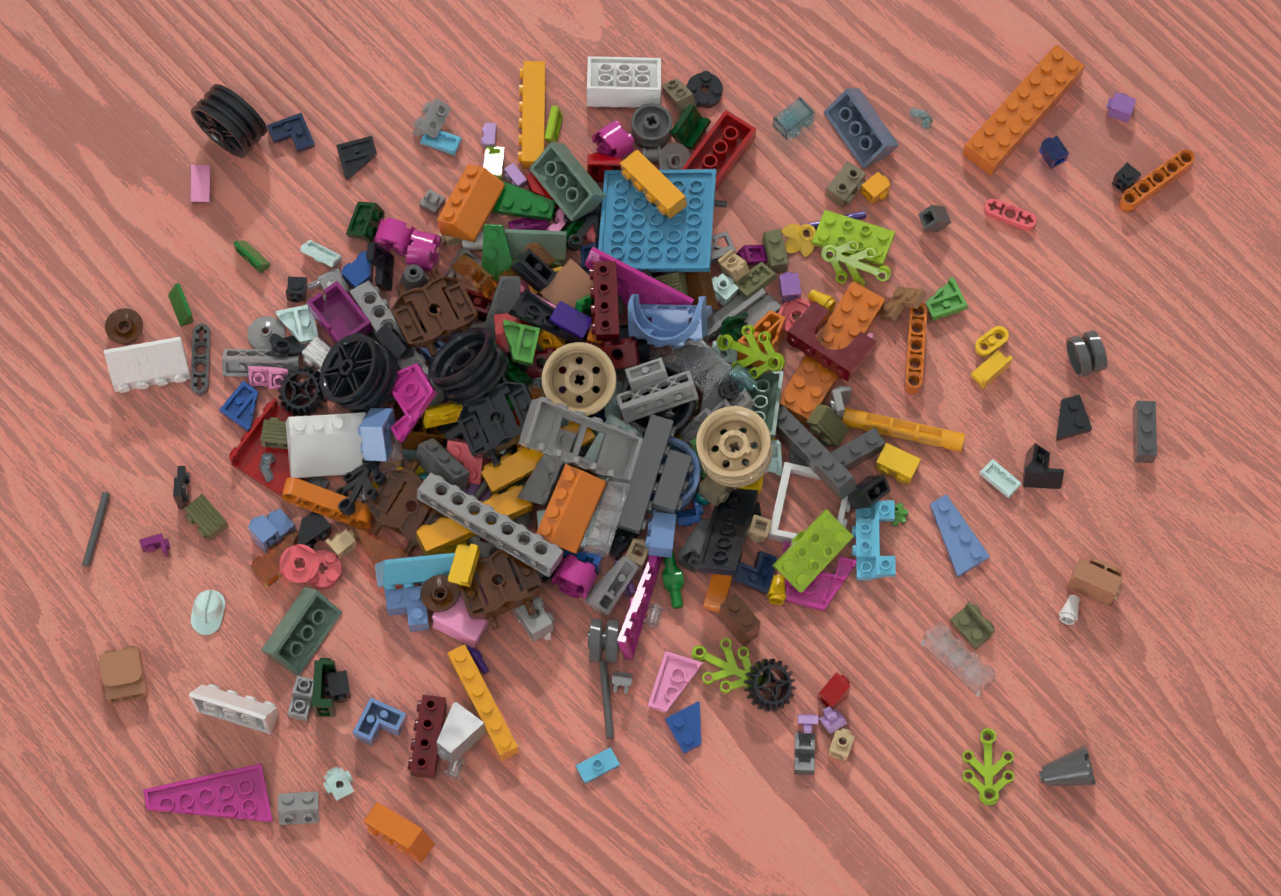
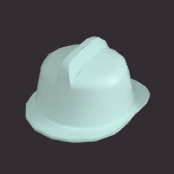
(207, 612)

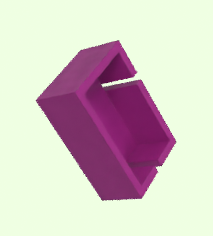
(339, 314)

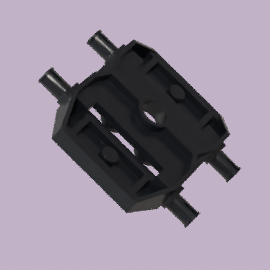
(499, 434)

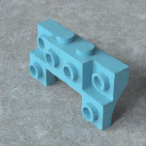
(867, 547)

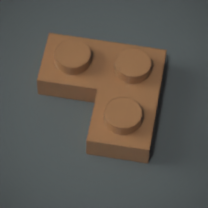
(902, 298)

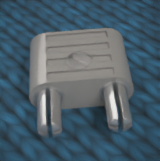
(327, 279)

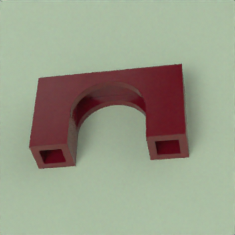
(841, 362)

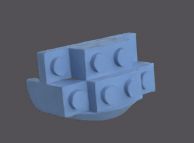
(670, 323)

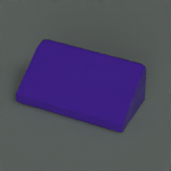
(570, 319)

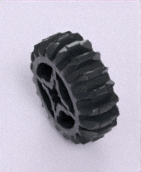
(291, 402)
(771, 693)

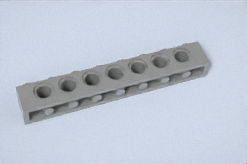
(368, 293)
(493, 533)
(534, 627)

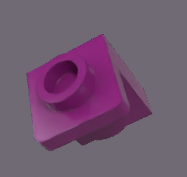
(753, 254)
(154, 542)

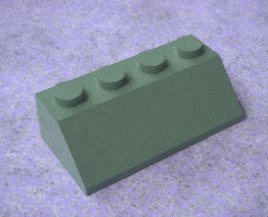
(567, 181)
(552, 241)
(767, 398)
(301, 630)

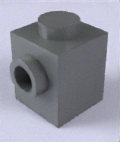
(934, 218)

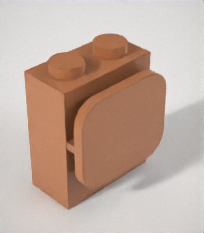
(568, 285)
(1097, 580)
(123, 675)

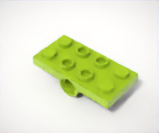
(839, 229)
(812, 550)

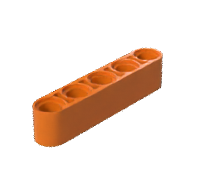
(1160, 173)
(915, 356)
(324, 503)
(717, 592)

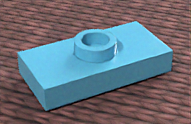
(443, 142)
(597, 765)

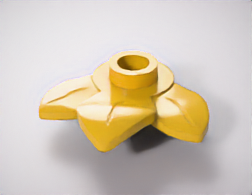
(797, 241)

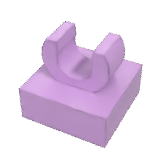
(832, 719)
(807, 721)

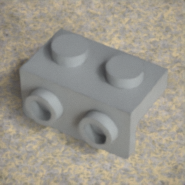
(432, 118)
(839, 397)
(298, 808)

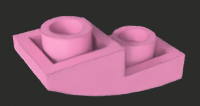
(200, 183)
(558, 222)
(266, 376)

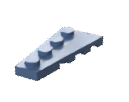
(961, 543)

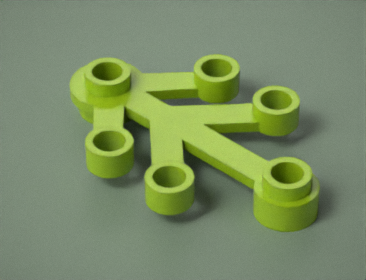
(852, 262)
(754, 353)
(729, 668)
(987, 770)

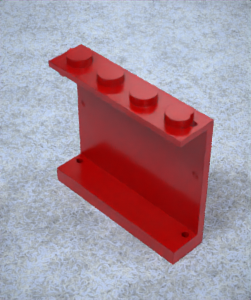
(249, 452)

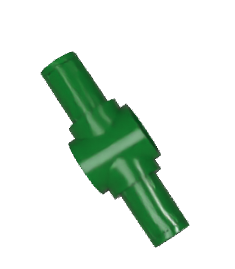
(673, 581)

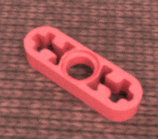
(1007, 207)

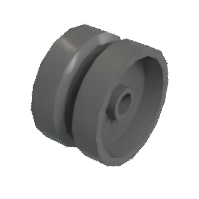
(651, 126)
(1086, 353)
(601, 640)

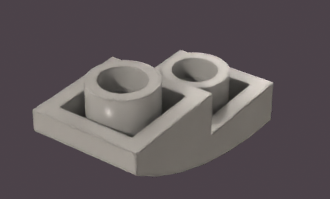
(758, 310)
(301, 698)

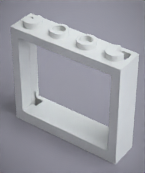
(779, 535)

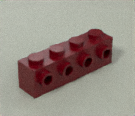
(605, 300)
(428, 729)

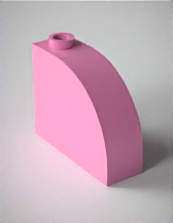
(458, 623)

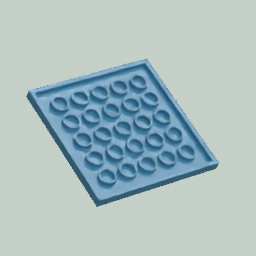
(646, 239)

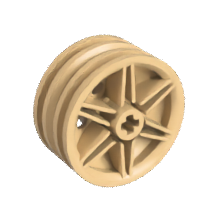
(592, 357)
(732, 420)

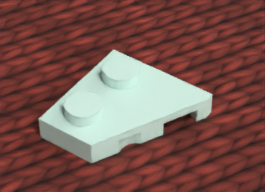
(299, 323)

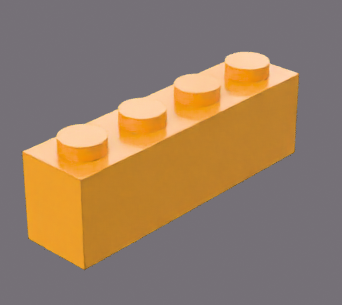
(653, 184)

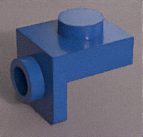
(688, 517)

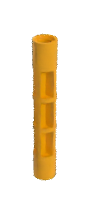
(904, 429)

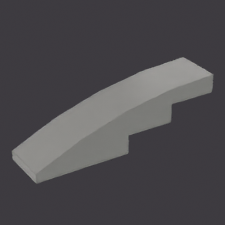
(690, 432)

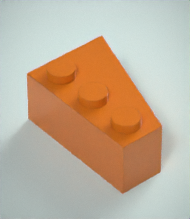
(770, 322)
(399, 832)

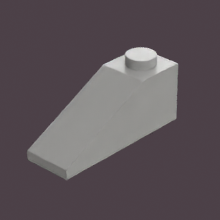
(611, 586)

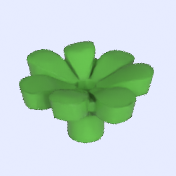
(899, 515)

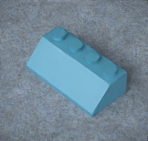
(411, 570)

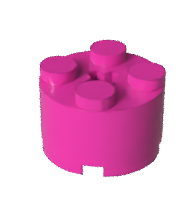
(613, 140)
(394, 235)
(423, 250)
(574, 577)

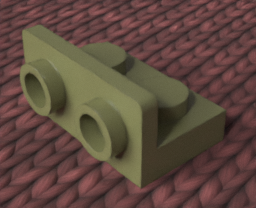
(756, 279)
(973, 625)

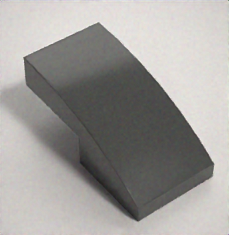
(804, 753)

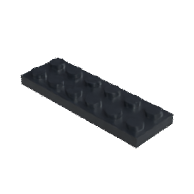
(728, 533)

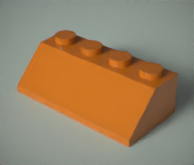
(470, 203)
(571, 508)

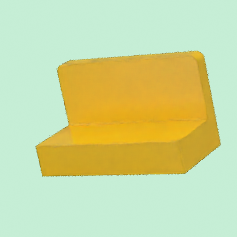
(991, 369)
(441, 414)
(464, 564)

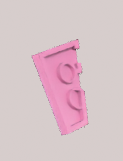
(671, 680)

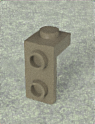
(680, 94)

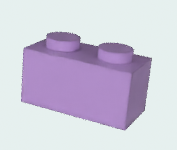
(489, 137)
(515, 176)

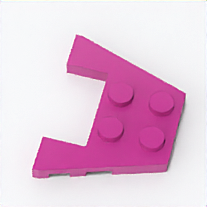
(413, 395)
(822, 588)

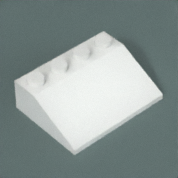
(623, 81)
(147, 364)
(324, 444)
(234, 708)

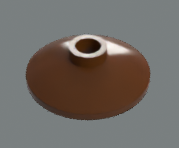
(124, 318)
(433, 588)

